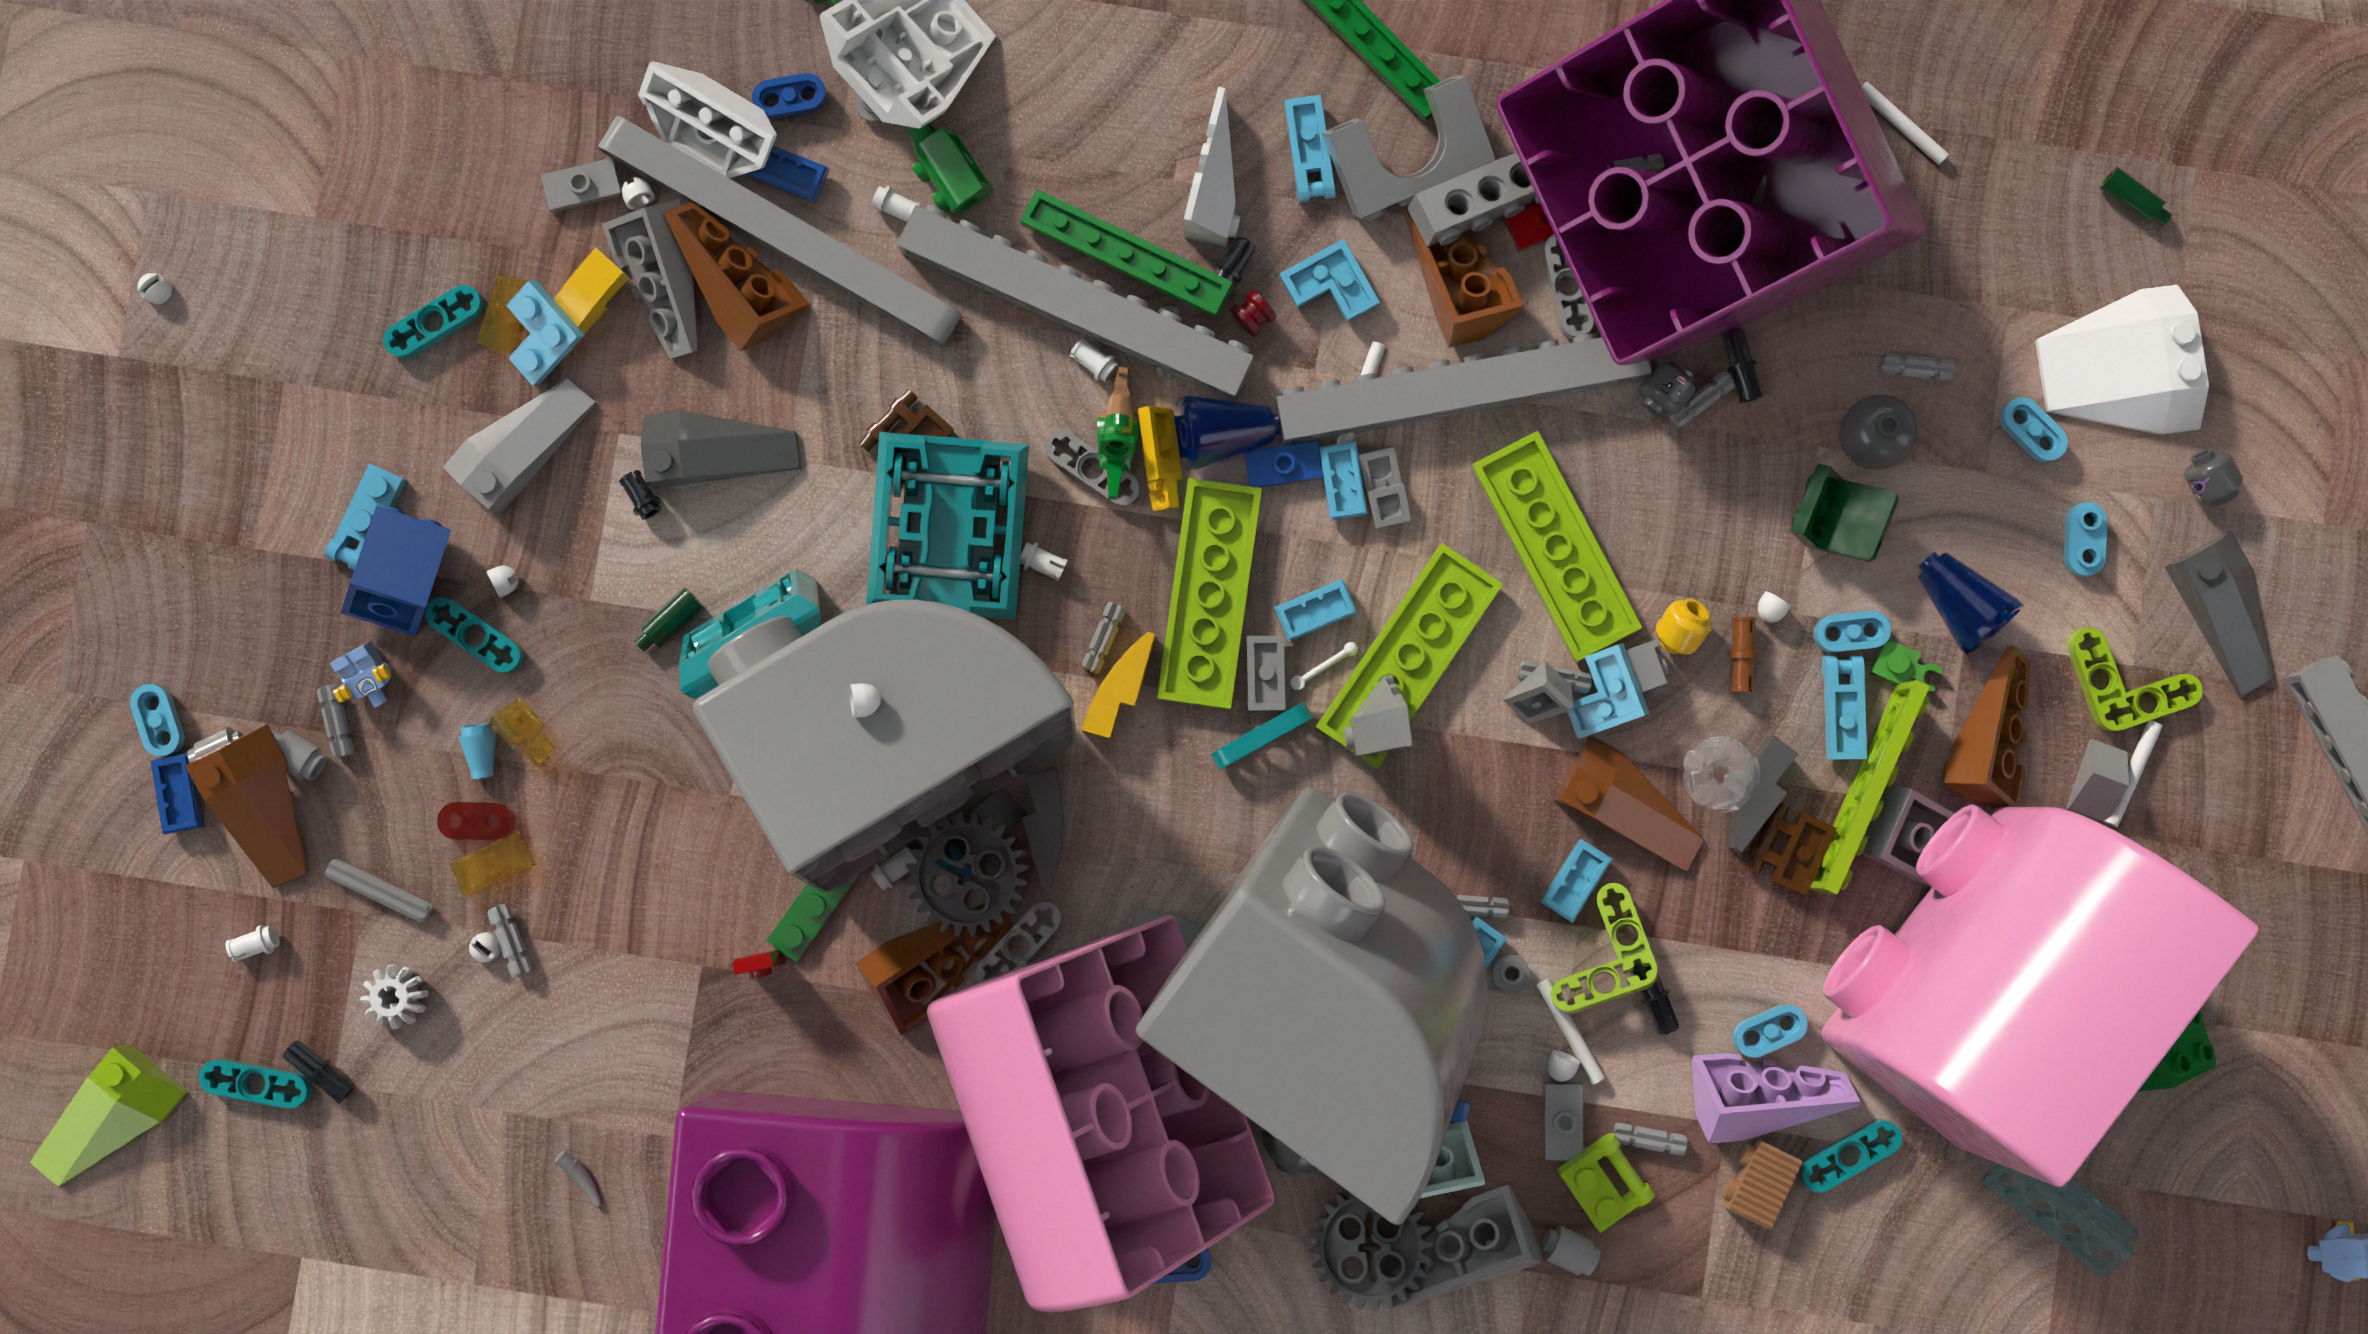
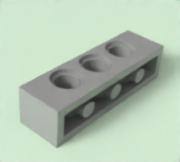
(1439, 224)

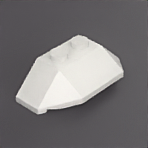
(707, 120)

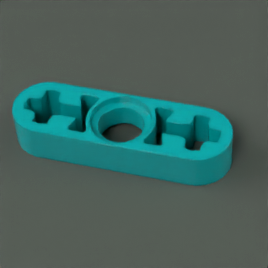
(414, 343)
(459, 611)
(1261, 736)
(232, 1067)
(1869, 1133)

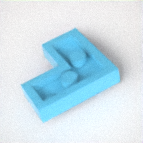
(1335, 272)
(550, 332)
(1617, 697)

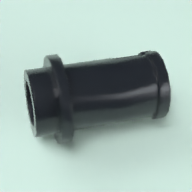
(640, 495)

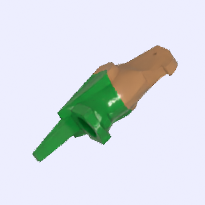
(1117, 431)

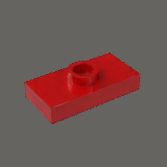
(1529, 227)
(759, 964)

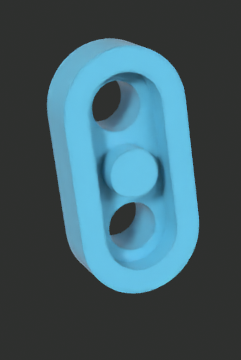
(2035, 425)
(2083, 538)
(1850, 631)
(154, 723)
(1768, 1030)

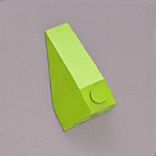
(109, 1110)

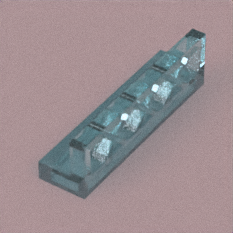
(2075, 1205)

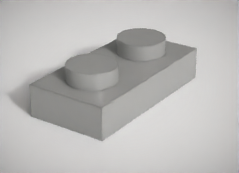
(1266, 673)

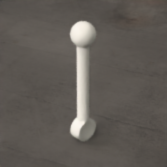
(1298, 682)

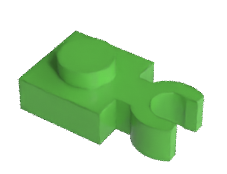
(1899, 665)

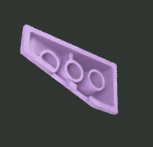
(1752, 1099)

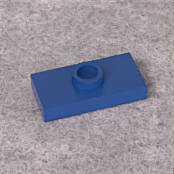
(792, 174)
(1283, 464)
(176, 795)

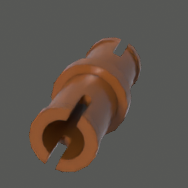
(1743, 654)

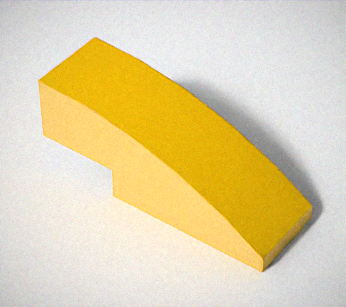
(590, 289)
(1119, 687)

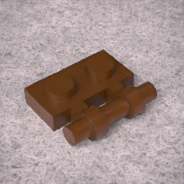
(924, 423)
(1801, 854)

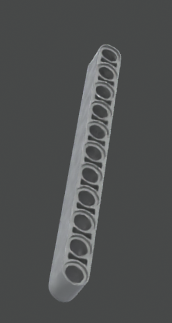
(780, 231)

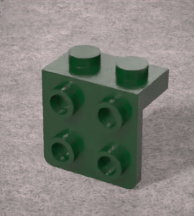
(1843, 515)

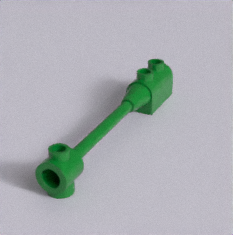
(946, 163)

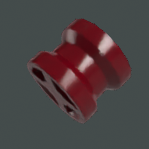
(1253, 313)

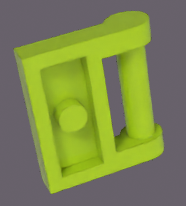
(1595, 1190)

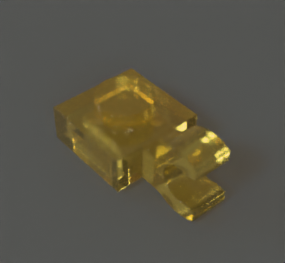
(521, 726)

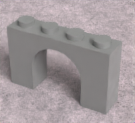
(1459, 149)

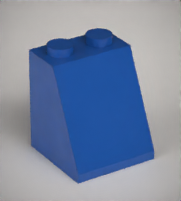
(396, 570)

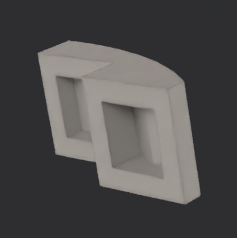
(1384, 487)

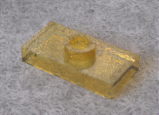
(500, 326)
(492, 864)

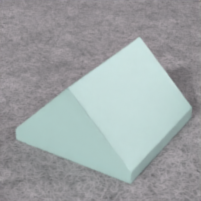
(1456, 1164)

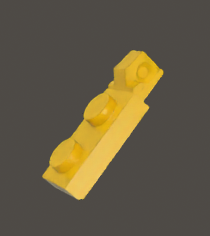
(1160, 456)

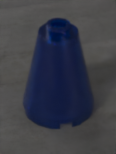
(1221, 429)
(1966, 600)

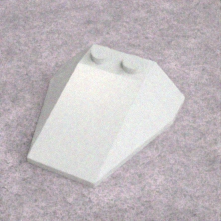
(905, 53)
(2129, 364)

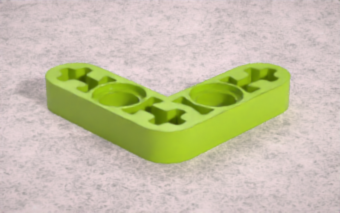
(2115, 692)
(1626, 958)

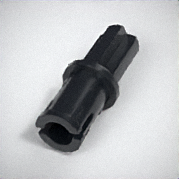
(1235, 260)
(1742, 365)
(1657, 1003)
(318, 1071)

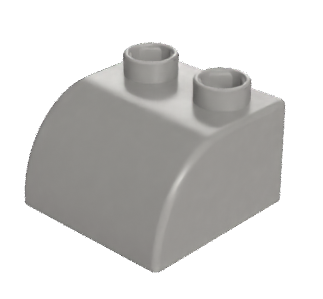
(841, 792)
(1333, 999)

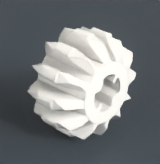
(382, 1002)

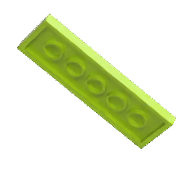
(1556, 546)
(1209, 593)
(1417, 639)
(1873, 775)

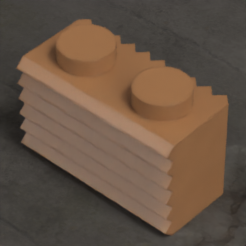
(1760, 1183)

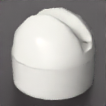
(637, 194)
(158, 292)
(503, 580)
(1772, 608)
(863, 699)
(490, 942)
(1562, 1065)

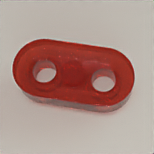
(475, 821)

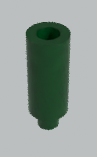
(2135, 197)
(668, 619)

